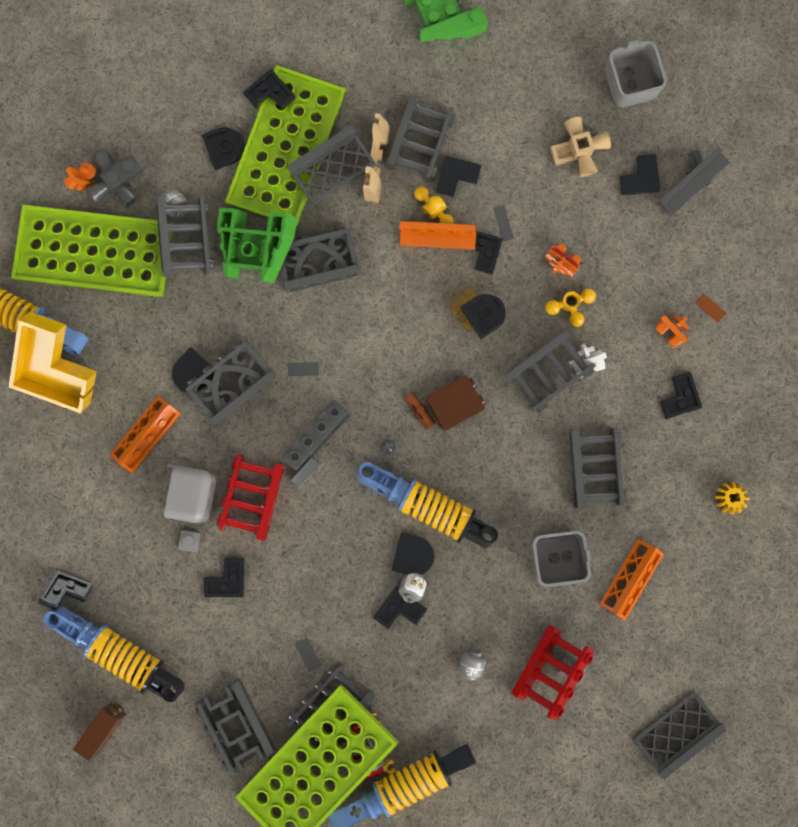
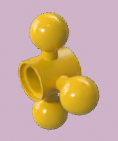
(434, 205)
(576, 318)

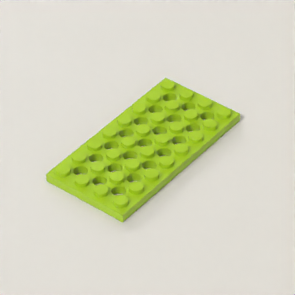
(262, 129)
(78, 278)
(300, 741)

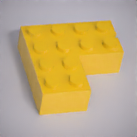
(42, 371)

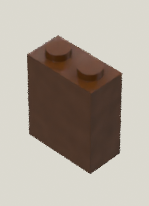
(455, 403)
(99, 731)

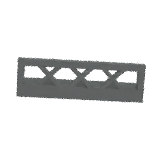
(694, 181)

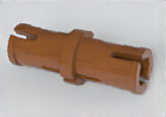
(419, 410)

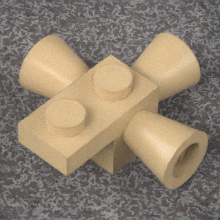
(580, 147)

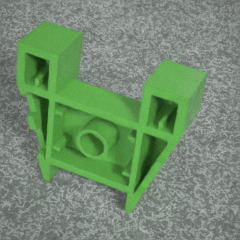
(446, 21)
(254, 248)

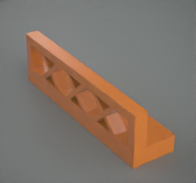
(437, 235)
(146, 436)
(635, 581)

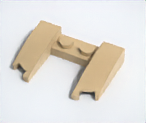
(372, 182)

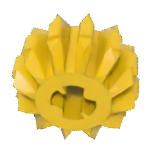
(732, 506)

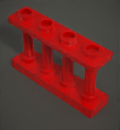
(266, 511)
(533, 672)

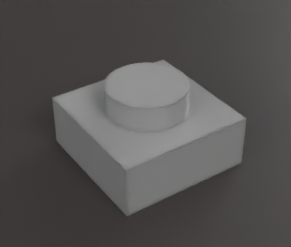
(189, 541)

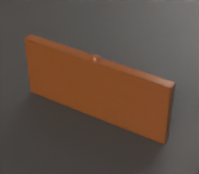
(710, 308)

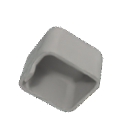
(647, 73)
(190, 494)
(562, 572)

